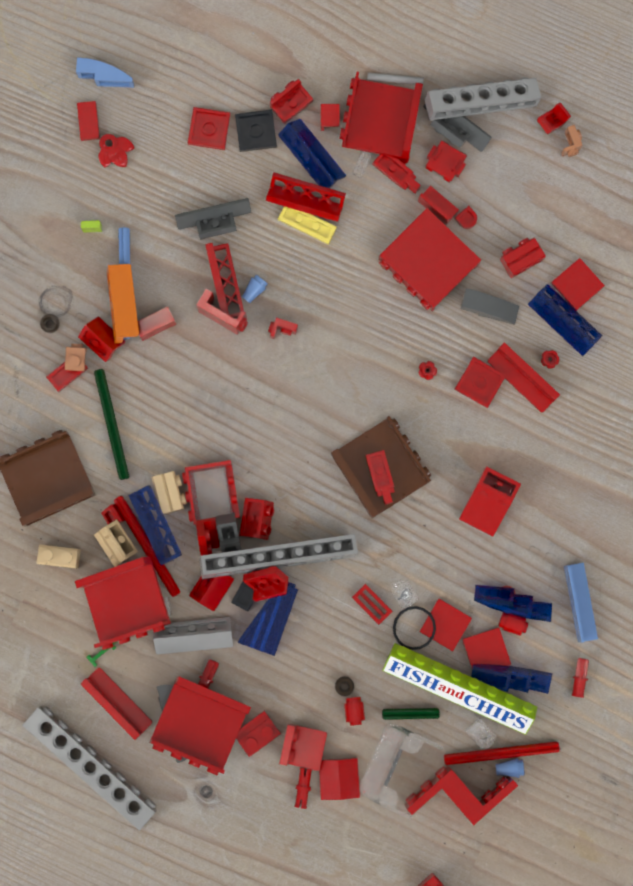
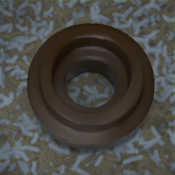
(45, 319)
(350, 686)

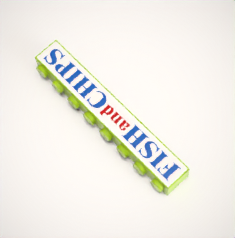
(460, 688)

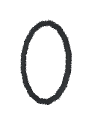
(410, 608)

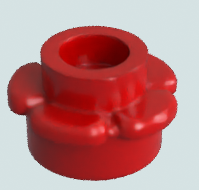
(550, 354)
(428, 365)

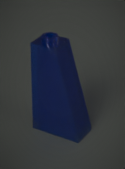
(269, 624)

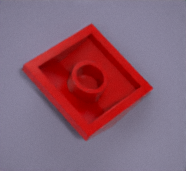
(339, 779)

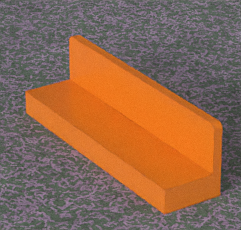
(122, 302)

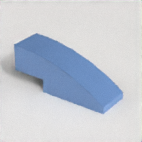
(103, 73)

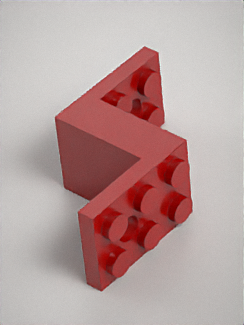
(460, 794)

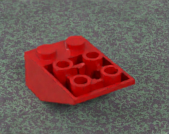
(489, 501)

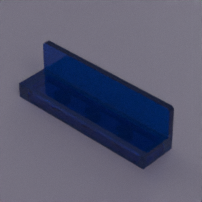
(311, 154)

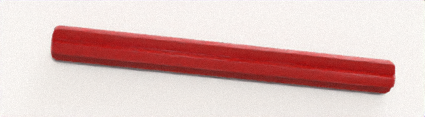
(144, 542)
(501, 753)

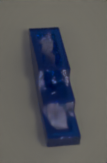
(506, 601)
(512, 677)

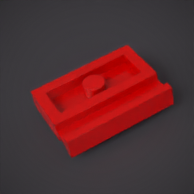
(257, 733)

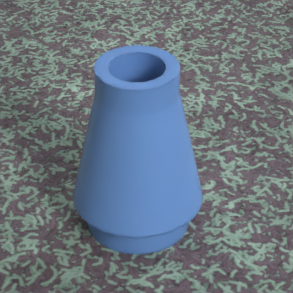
(254, 288)
(511, 768)

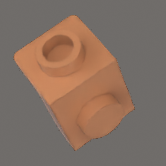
(574, 139)
(75, 357)

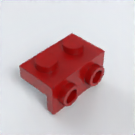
(290, 101)
(267, 583)

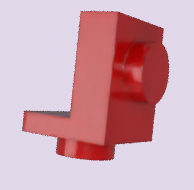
(554, 118)

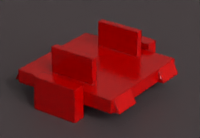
(446, 161)

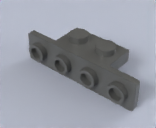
(460, 130)
(214, 219)

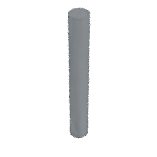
(394, 78)

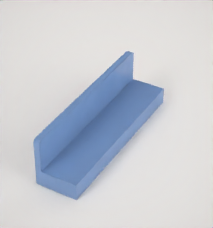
(580, 602)

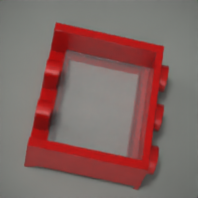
(211, 490)

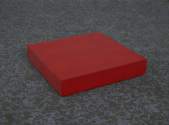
(209, 128)
(577, 284)
(480, 382)
(449, 624)
(487, 648)

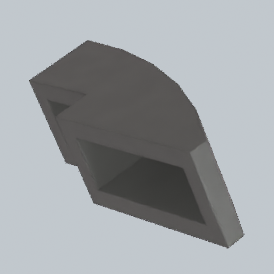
(489, 306)
(228, 532)

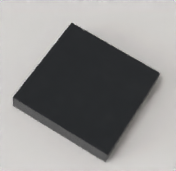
(256, 130)

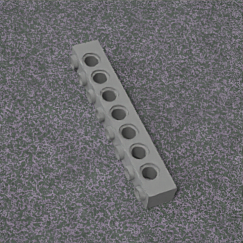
(278, 555)
(34, 725)

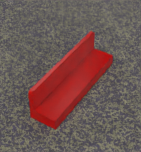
(523, 378)
(116, 703)

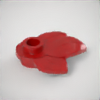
(115, 153)

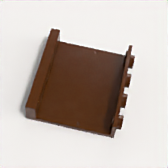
(403, 464)
(45, 477)

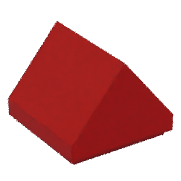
(112, 513)

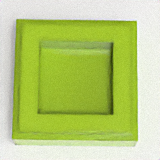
(91, 226)

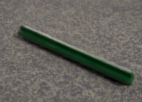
(111, 424)

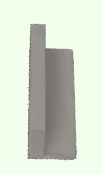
(194, 636)

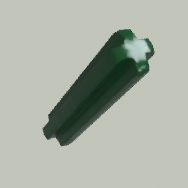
(410, 713)

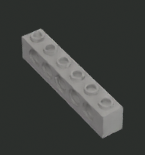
(457, 107)

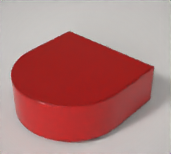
(466, 218)

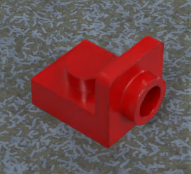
(286, 327)

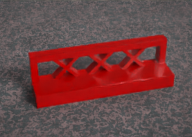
(305, 200)
(217, 278)

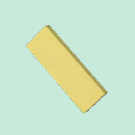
(308, 224)

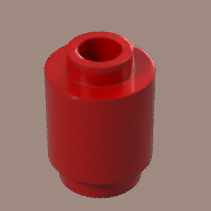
(513, 623)
(354, 711)

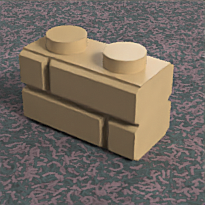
(168, 492)
(115, 543)
(58, 556)

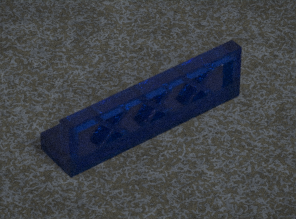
(563, 321)
(152, 526)

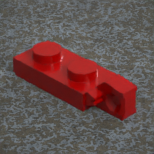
(397, 172)
(381, 475)

